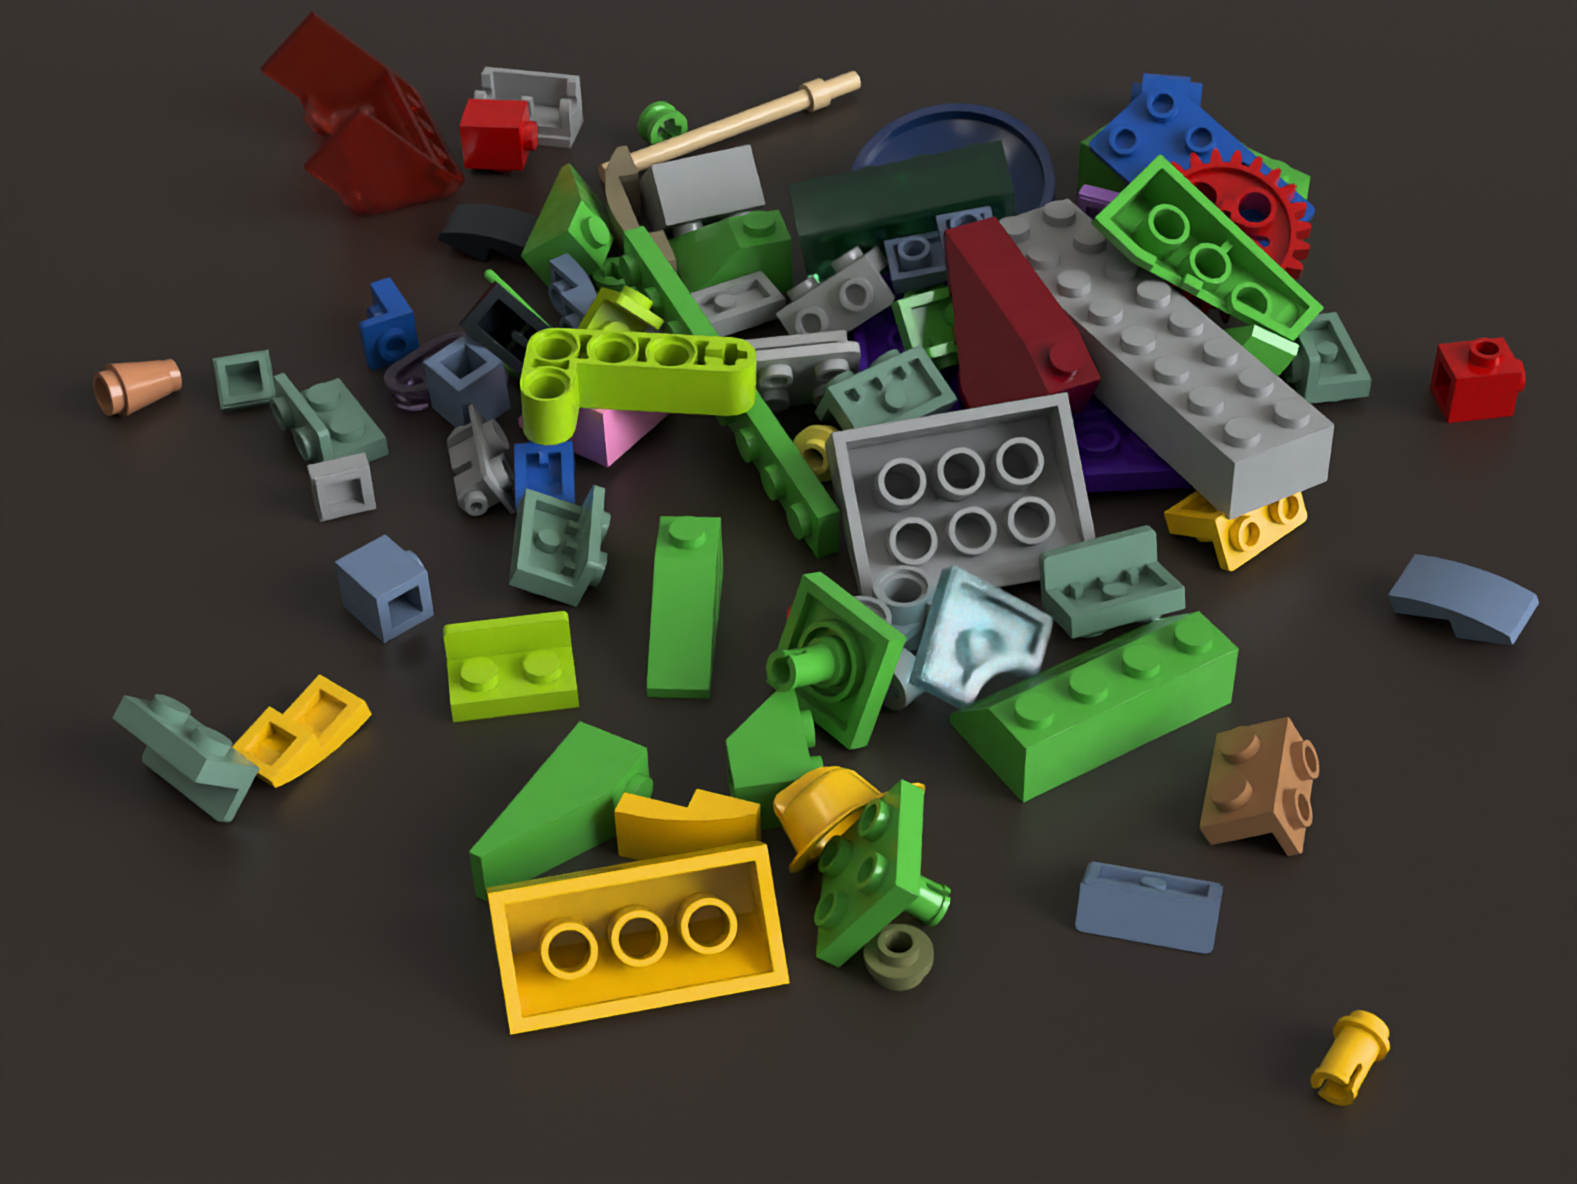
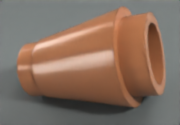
(134, 385)

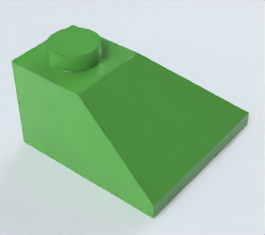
(735, 250)

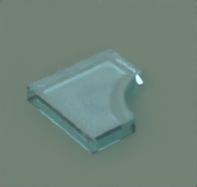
(974, 635)

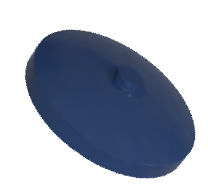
(962, 124)

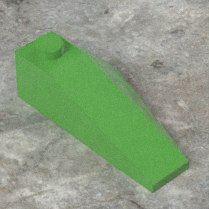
(1192, 244)

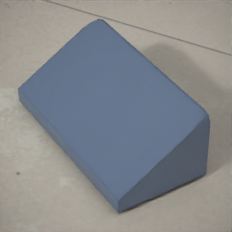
(1149, 907)

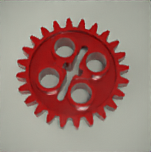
(1239, 188)

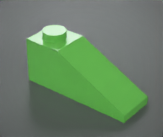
(570, 224)
(685, 607)
(561, 808)

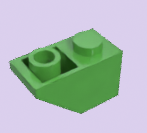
(770, 753)

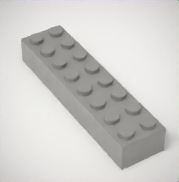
(1174, 371)

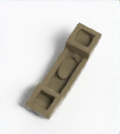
(624, 203)

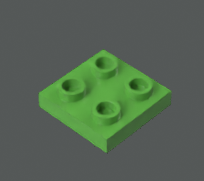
(835, 659)
(875, 876)

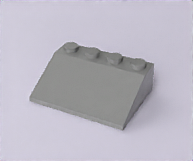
(962, 491)

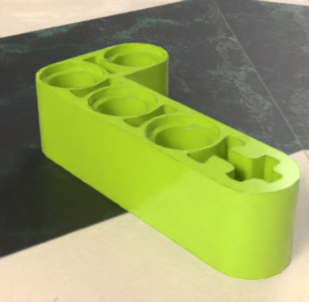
(631, 373)

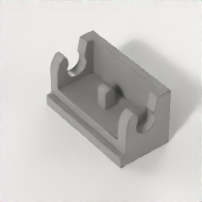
(551, 98)

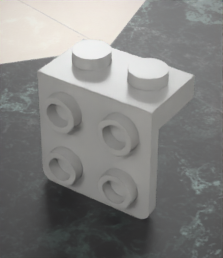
(799, 366)

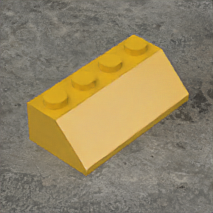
(637, 936)

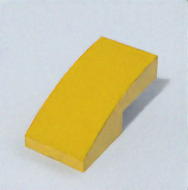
(304, 734)
(660, 829)

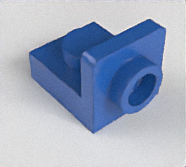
(390, 326)
(545, 470)

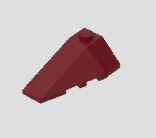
(1008, 324)

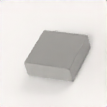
(341, 486)

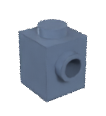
(467, 375)
(385, 588)

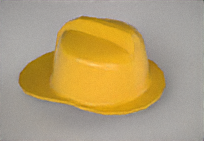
(820, 807)

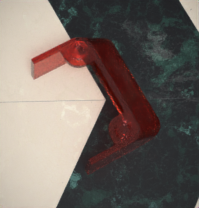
(382, 135)

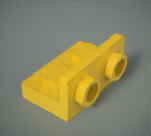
(1240, 537)

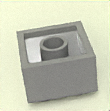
(701, 190)

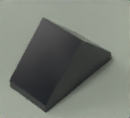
(502, 325)

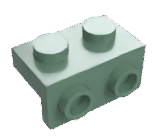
(1327, 363)
(559, 545)
(1107, 583)
(189, 754)

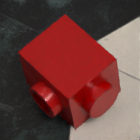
(497, 134)
(1476, 379)

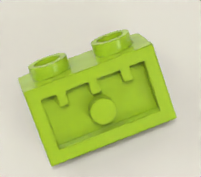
(510, 666)

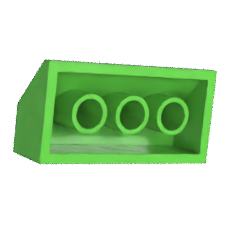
(1101, 703)

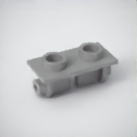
(480, 465)

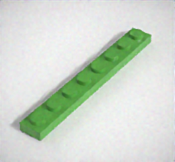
(757, 431)

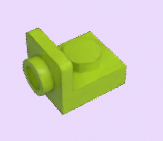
(620, 312)

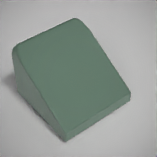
(244, 380)

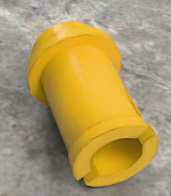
(1357, 1045)

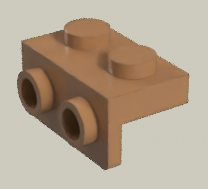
(1260, 785)

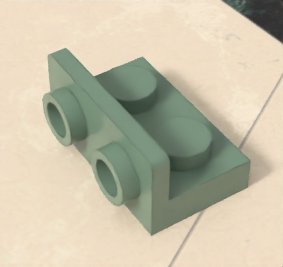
(888, 391)
(326, 421)

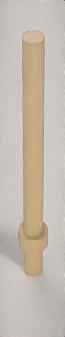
(811, 96)

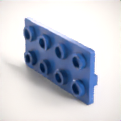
(1171, 125)

